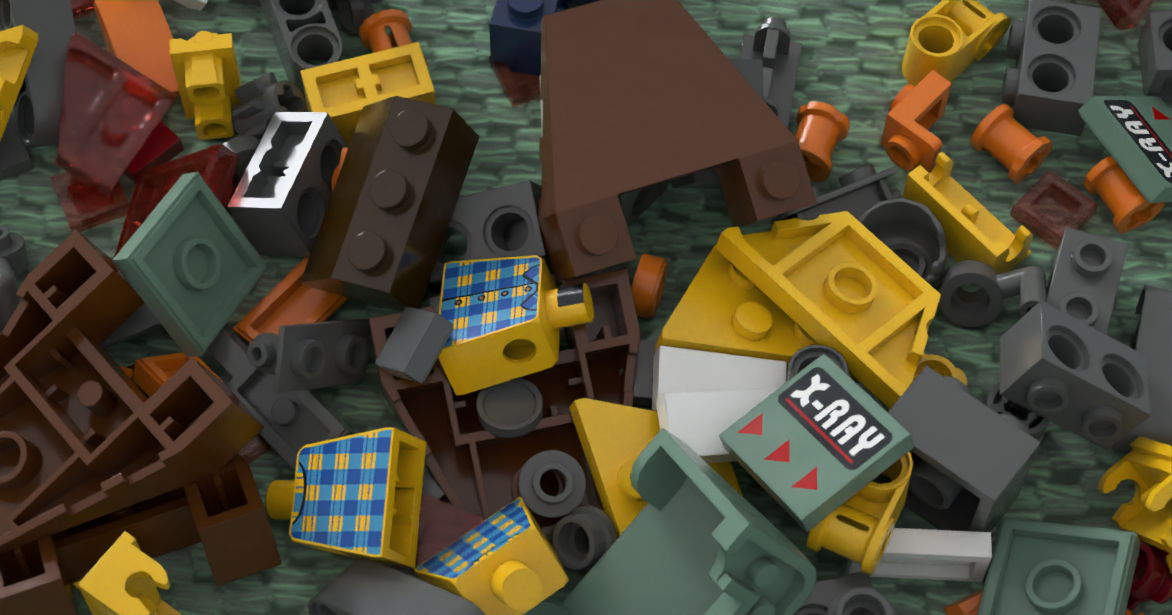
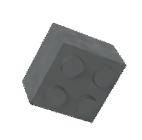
(964, 455)

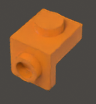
(910, 118)

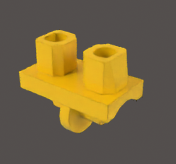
(206, 81)

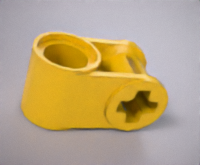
(951, 39)
(866, 520)

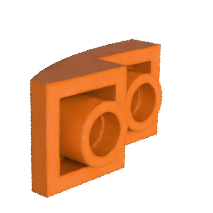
(139, 37)

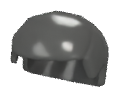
(911, 234)

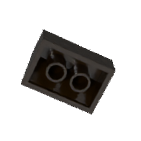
(392, 203)

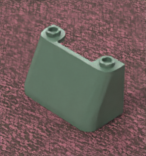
(690, 549)

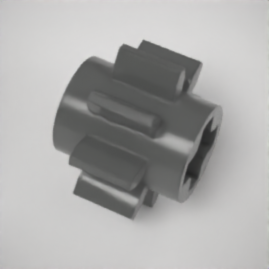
(261, 100)

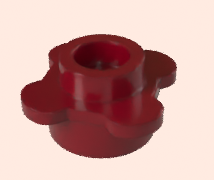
(1151, 577)

